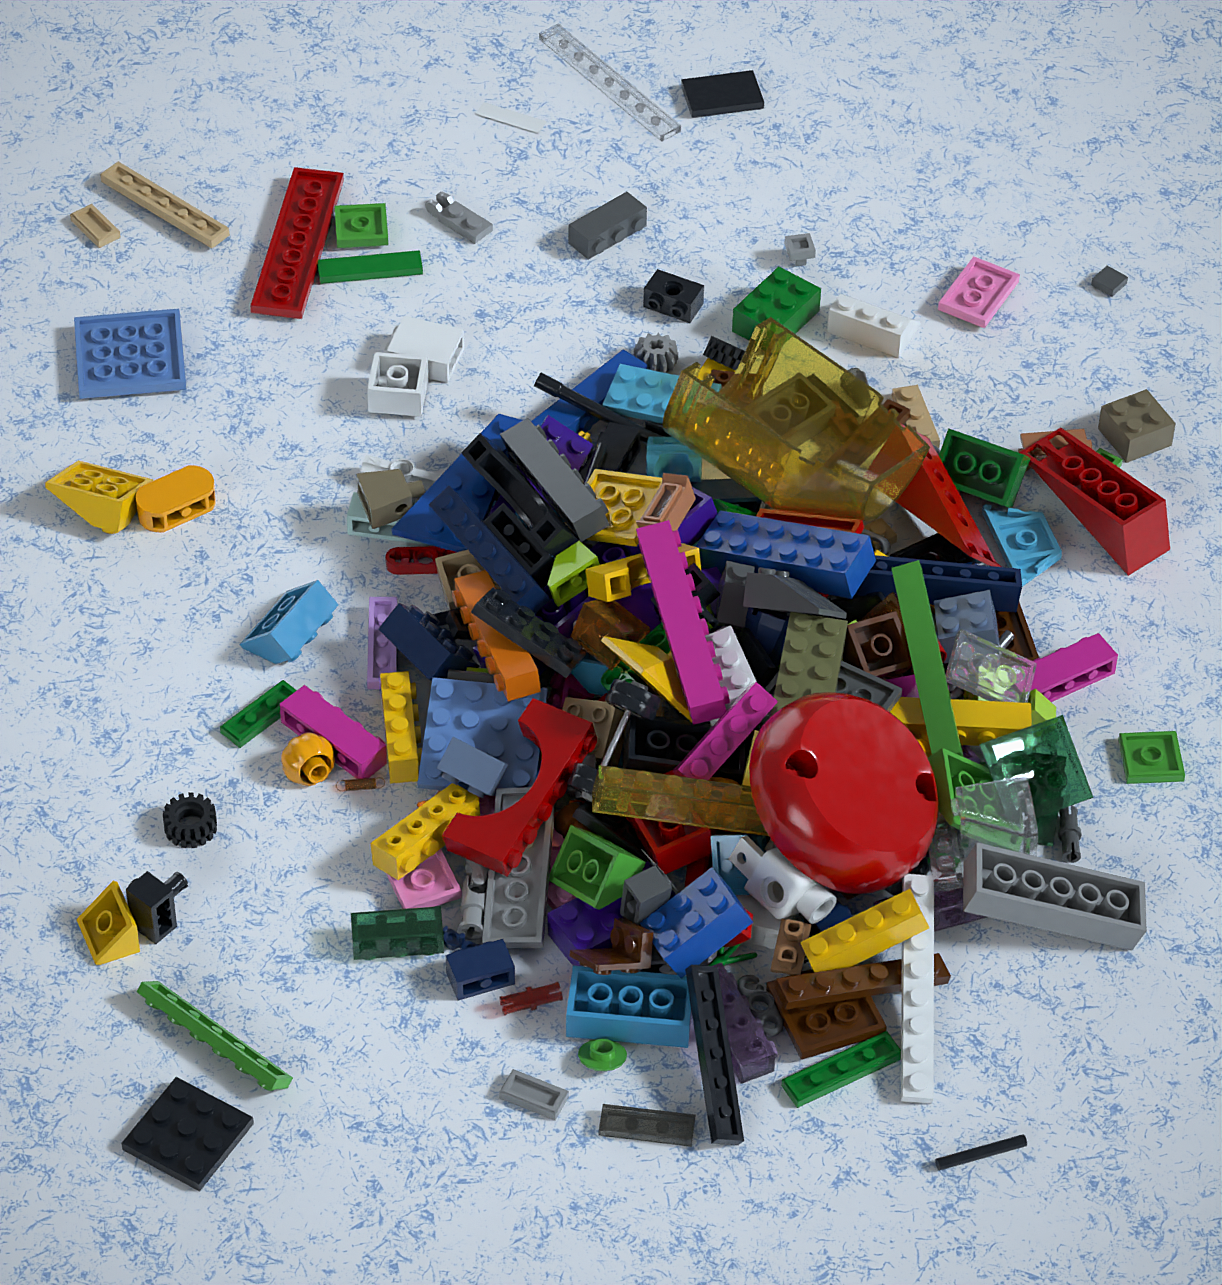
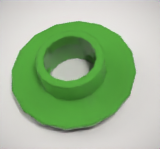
(602, 1055)

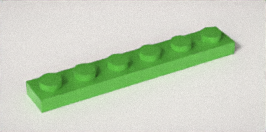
(207, 1030)

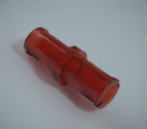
(531, 998)

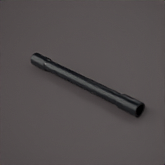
(557, 389)

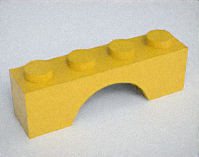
(619, 577)

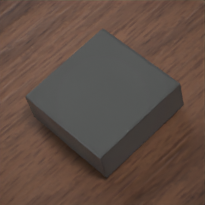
(1109, 281)

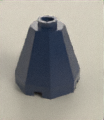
(770, 630)

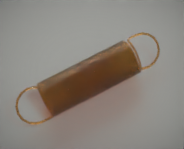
(360, 784)

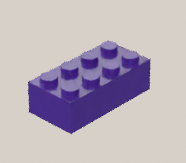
(583, 926)

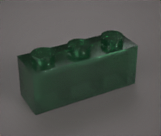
(397, 933)

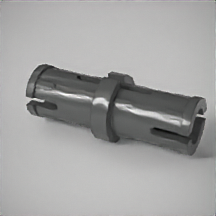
(1069, 834)

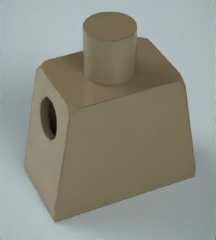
(386, 495)

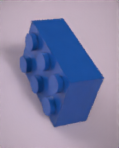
(697, 922)

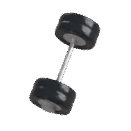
(632, 700)

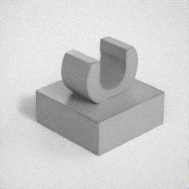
(800, 248)

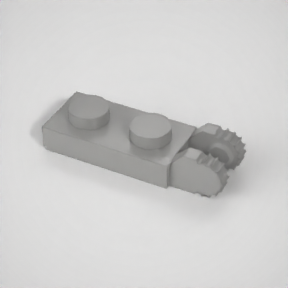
(458, 217)

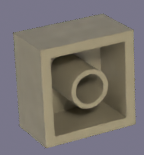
(1136, 425)

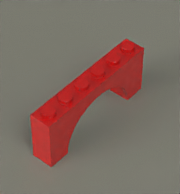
(502, 837)

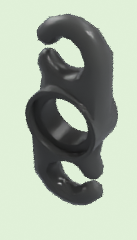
(769, 1014)

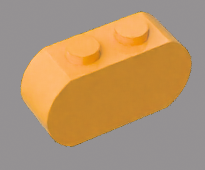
(175, 498)

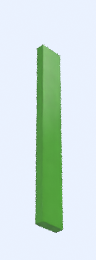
(926, 658)

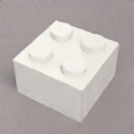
(397, 384)

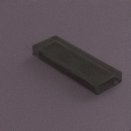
(647, 1125)

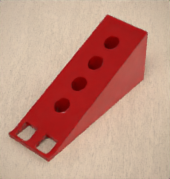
(1106, 500)
(939, 505)

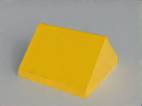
(109, 926)

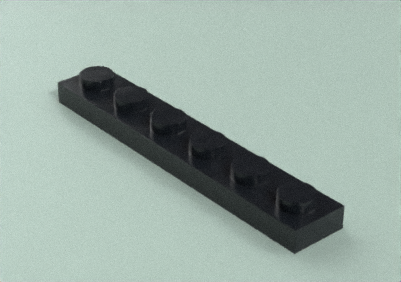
(714, 1055)

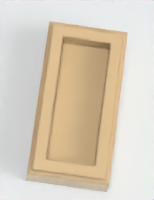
(95, 225)

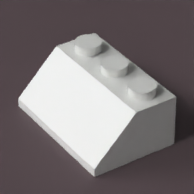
(870, 325)

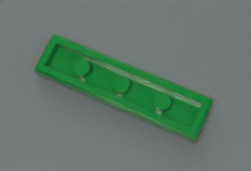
(370, 267)
(841, 1069)

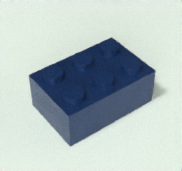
(425, 642)

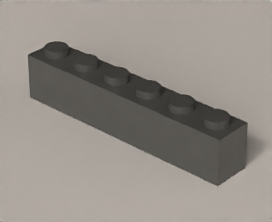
(555, 479)

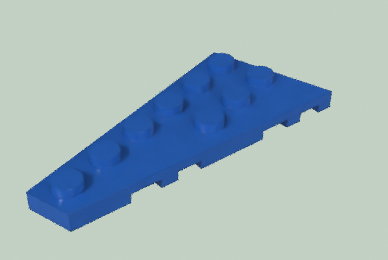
(424, 524)

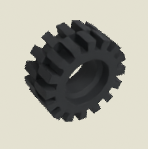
(724, 353)
(194, 832)

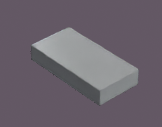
(534, 1094)

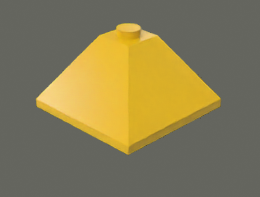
(98, 494)
(654, 668)

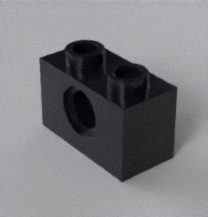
(673, 296)

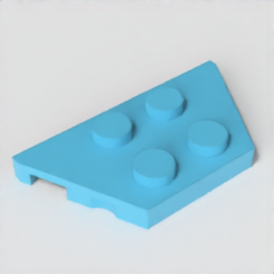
(1023, 540)

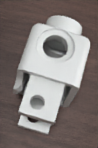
(779, 884)

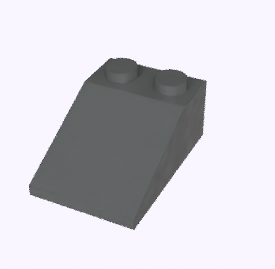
(779, 593)

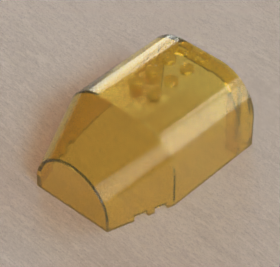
(797, 430)

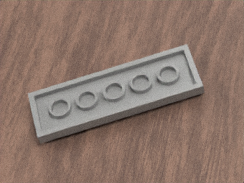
(519, 902)

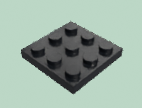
(187, 1133)

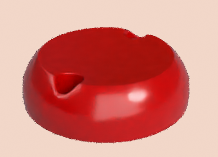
(844, 791)

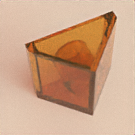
(609, 620)

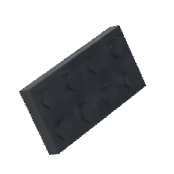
(529, 632)

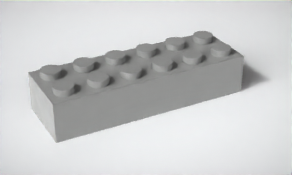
(1054, 896)

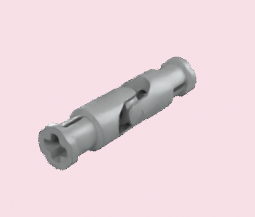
(473, 901)

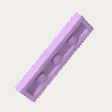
(381, 652)

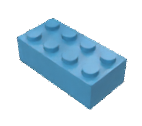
(629, 1007)

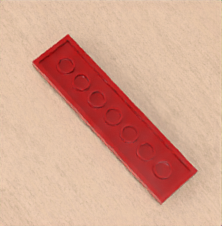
(297, 243)

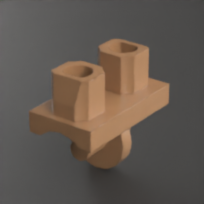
(788, 952)

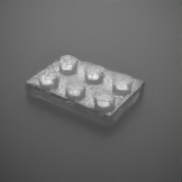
(989, 670)

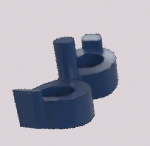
(453, 940)

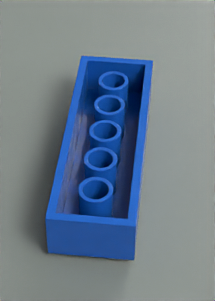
(820, 557)

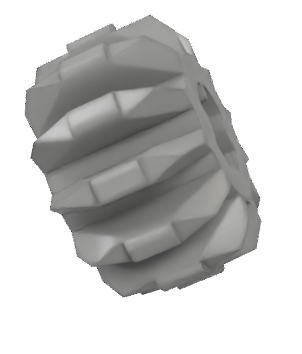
(657, 352)

